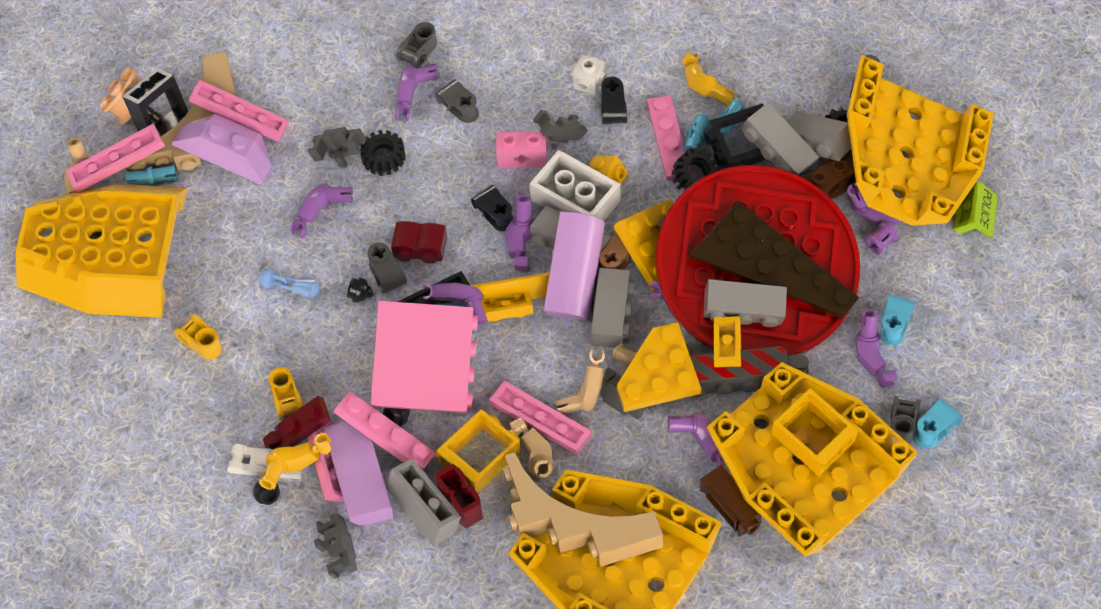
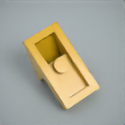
(727, 341)

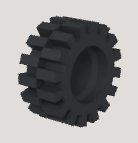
(692, 157)
(387, 163)

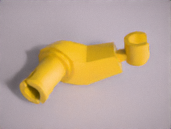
(704, 83)
(293, 459)

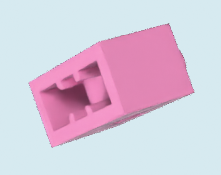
(521, 149)

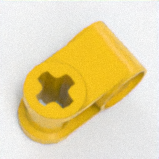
(197, 335)
(286, 397)

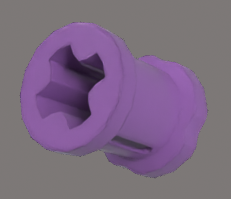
(881, 237)

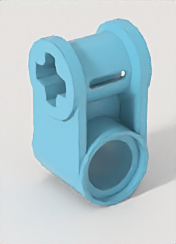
(895, 319)
(936, 424)

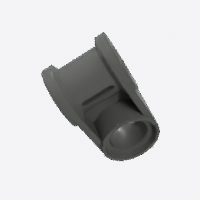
(418, 44)
(458, 101)
(385, 267)
(904, 417)

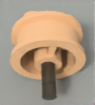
(114, 101)

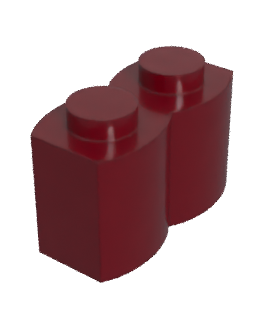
(419, 241)
(460, 495)

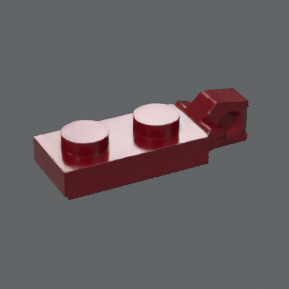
(299, 425)

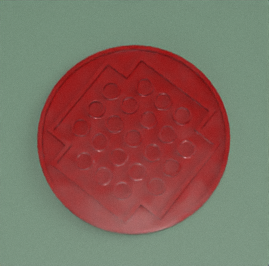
(787, 205)

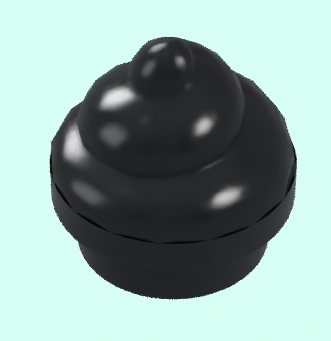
(359, 290)
(398, 416)
(264, 495)

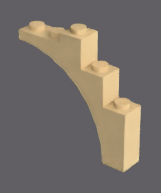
(215, 73)
(606, 536)

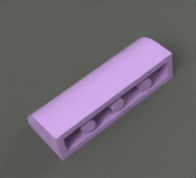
(574, 266)
(358, 475)

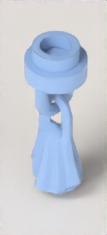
(306, 288)

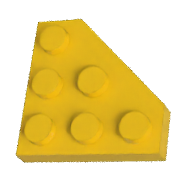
(640, 236)
(659, 371)

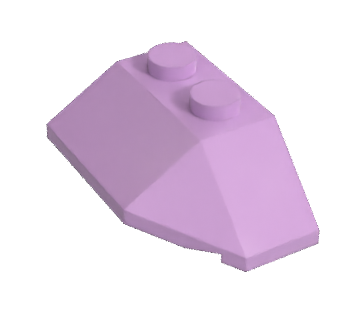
(226, 146)

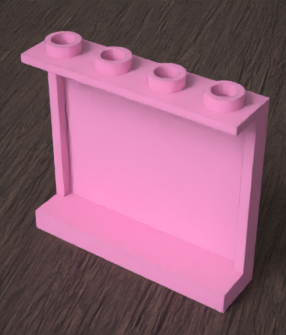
(423, 357)

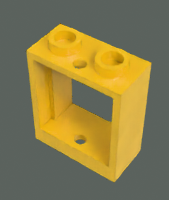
(481, 421)
(846, 431)

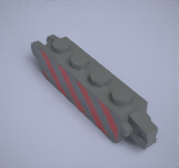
(748, 377)

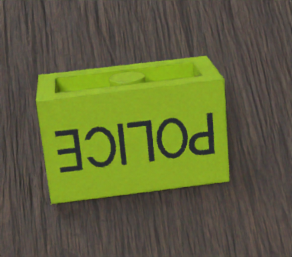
(977, 211)

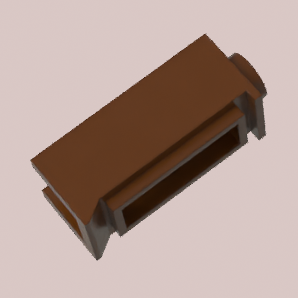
(729, 501)

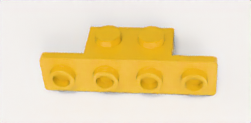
(512, 296)

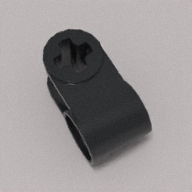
(613, 101)
(493, 207)

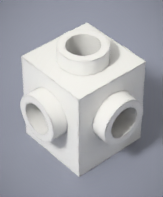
(588, 74)

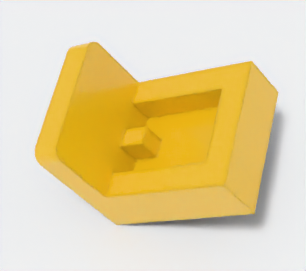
(610, 167)

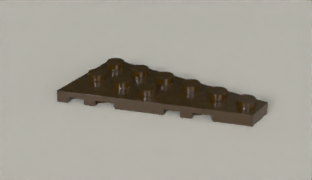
(762, 256)

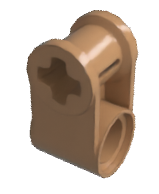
(615, 255)

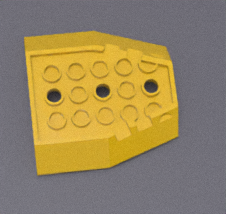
(942, 146)
(104, 273)
(792, 494)
(577, 579)

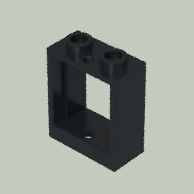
(156, 84)
(721, 152)

